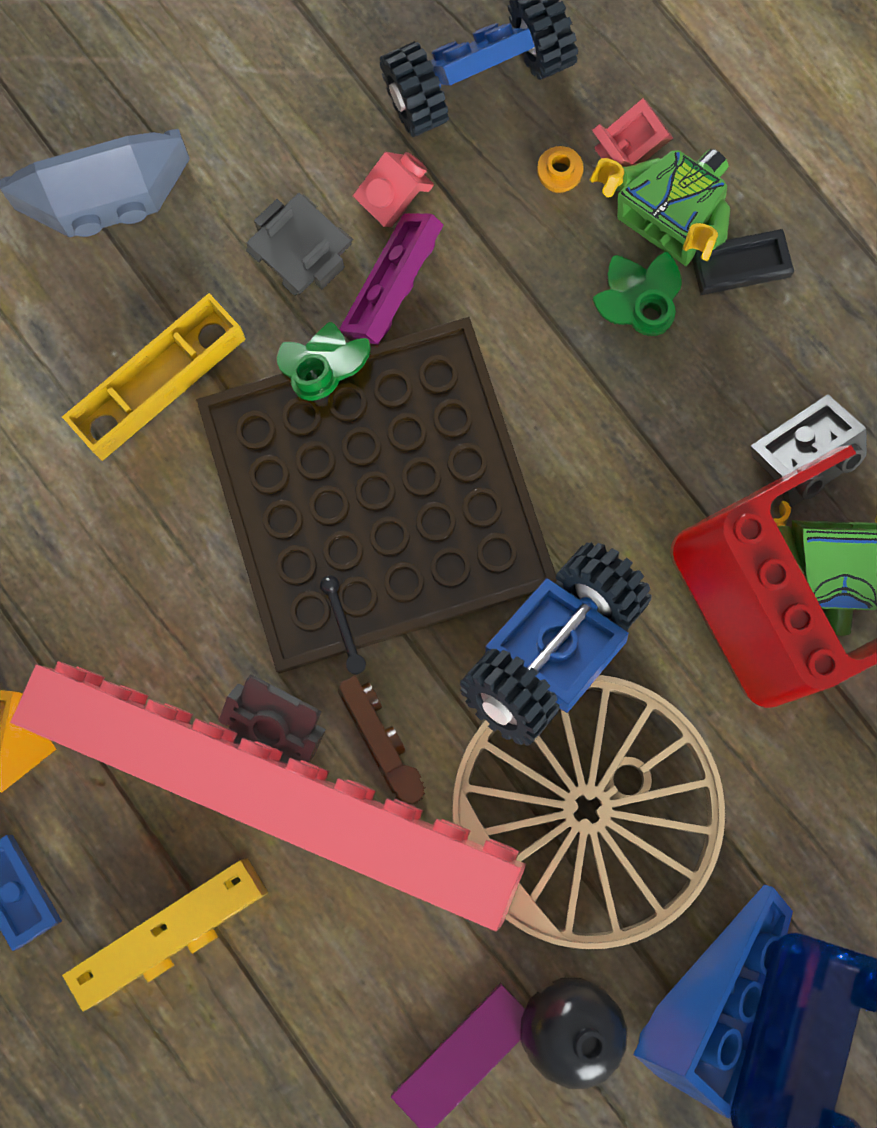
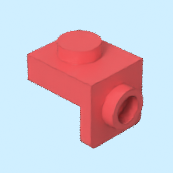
(632, 136)
(392, 186)

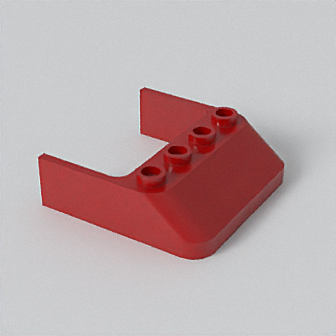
(761, 600)

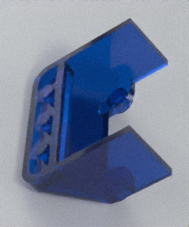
(803, 1035)

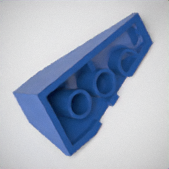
(708, 1016)

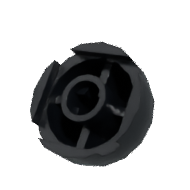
(574, 1033)

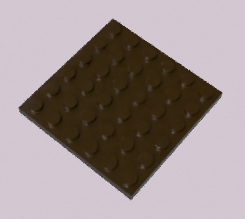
(384, 484)

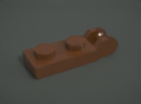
(382, 743)

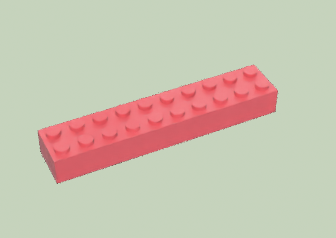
(270, 795)

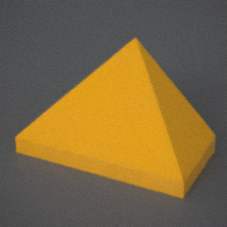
(18, 747)

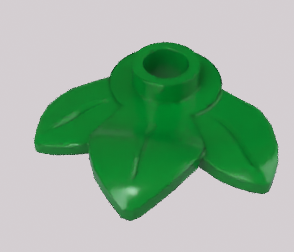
(639, 289)
(321, 362)

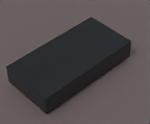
(744, 262)

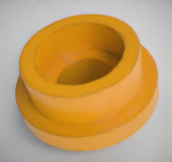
(555, 180)

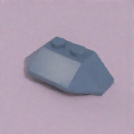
(99, 183)

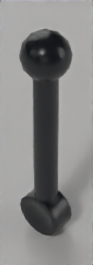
(355, 663)

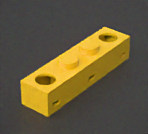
(154, 376)
(149, 948)

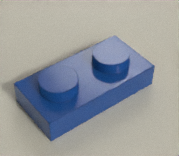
(23, 901)

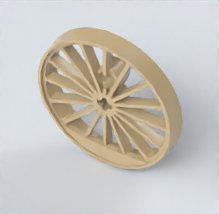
(523, 910)

